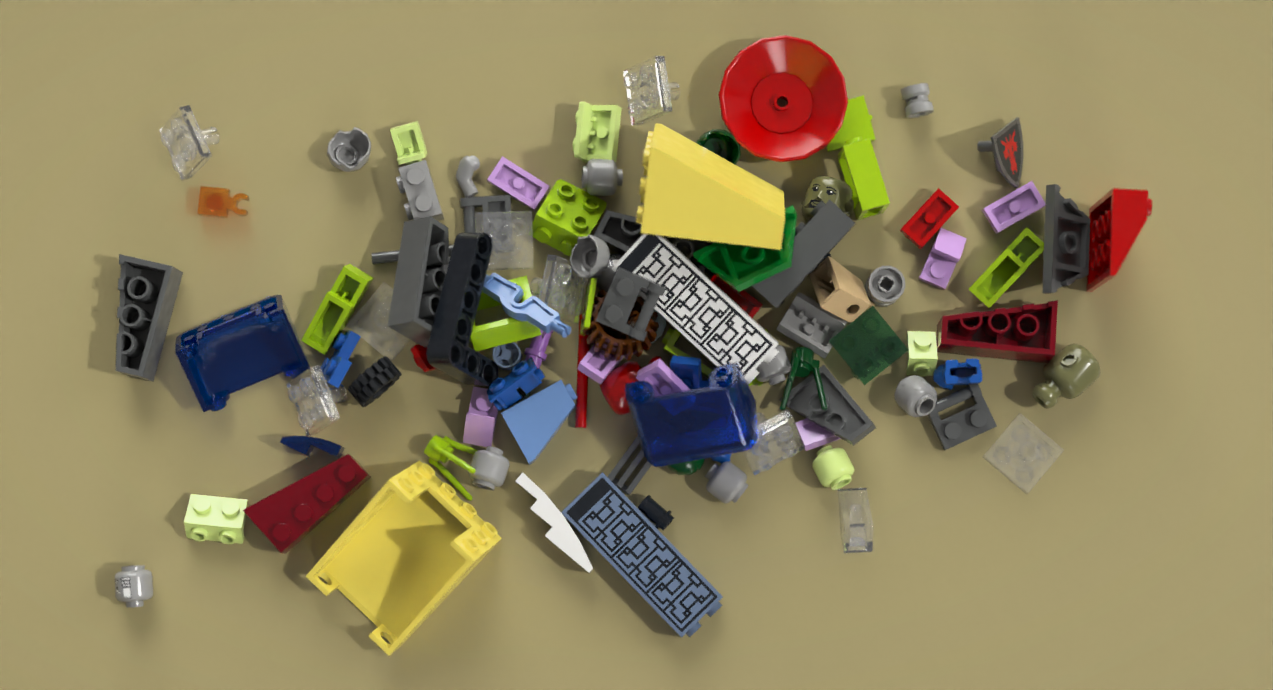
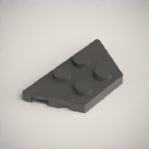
(1064, 241)

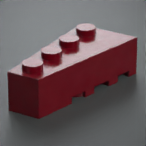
(1003, 333)
(304, 504)

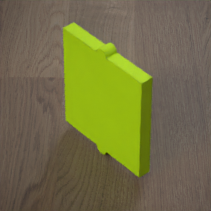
(855, 124)
(589, 300)

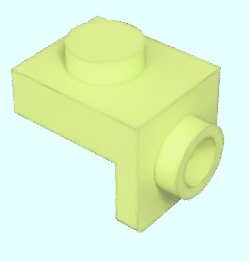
(409, 143)
(921, 353)

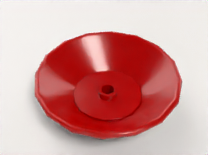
(788, 71)

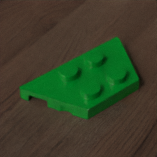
(747, 265)

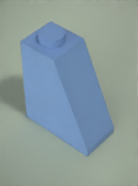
(539, 418)

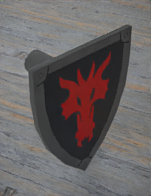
(1007, 151)

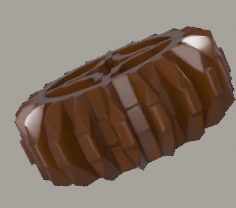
(621, 343)

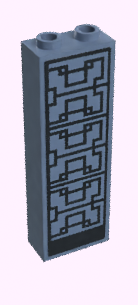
(643, 556)

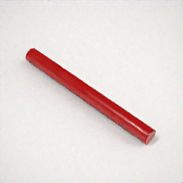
(582, 383)

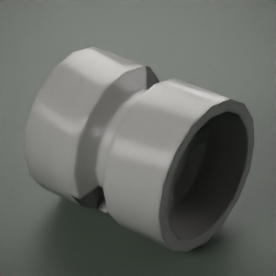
(885, 286)

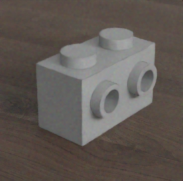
(420, 191)

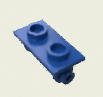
(524, 375)

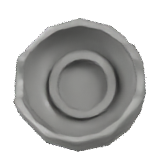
(349, 150)
(589, 256)

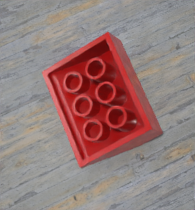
(1113, 230)

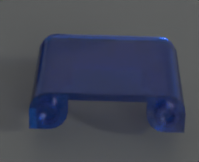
(240, 351)
(695, 421)

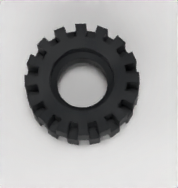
(374, 381)

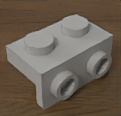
(810, 325)

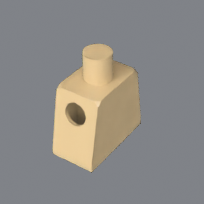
(839, 290)

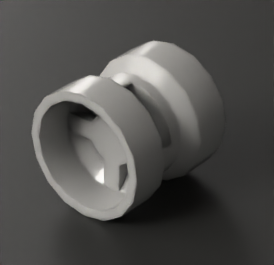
(917, 100)

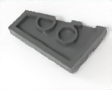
(842, 415)

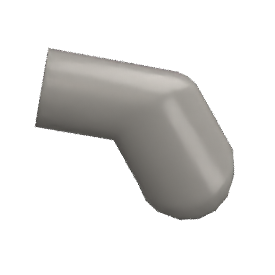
(464, 175)

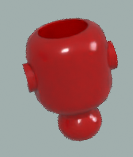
(614, 385)

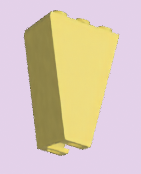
(705, 196)
(405, 553)

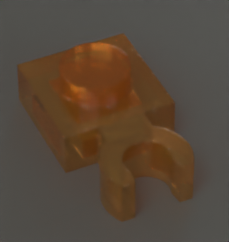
(217, 202)

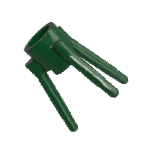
(801, 365)

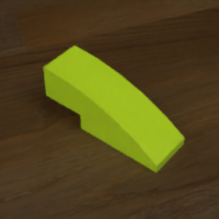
(1007, 267)
(337, 308)

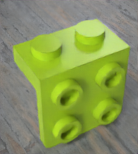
(566, 216)

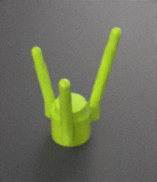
(440, 451)

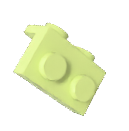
(597, 132)
(215, 519)

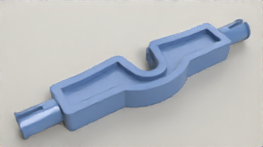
(530, 310)

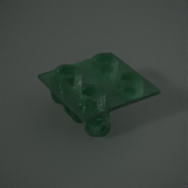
(868, 345)

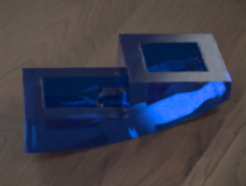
(306, 444)

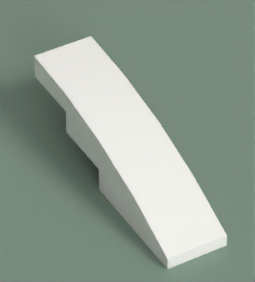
(561, 532)

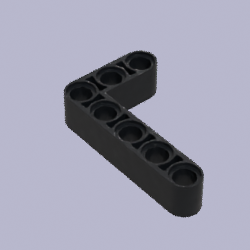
(457, 312)

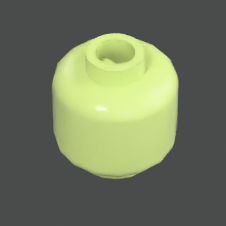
(833, 467)

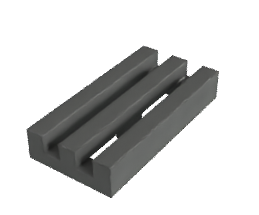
(620, 483)

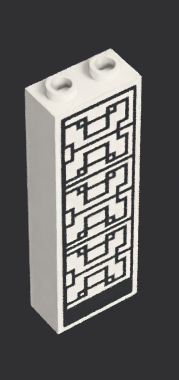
(699, 307)

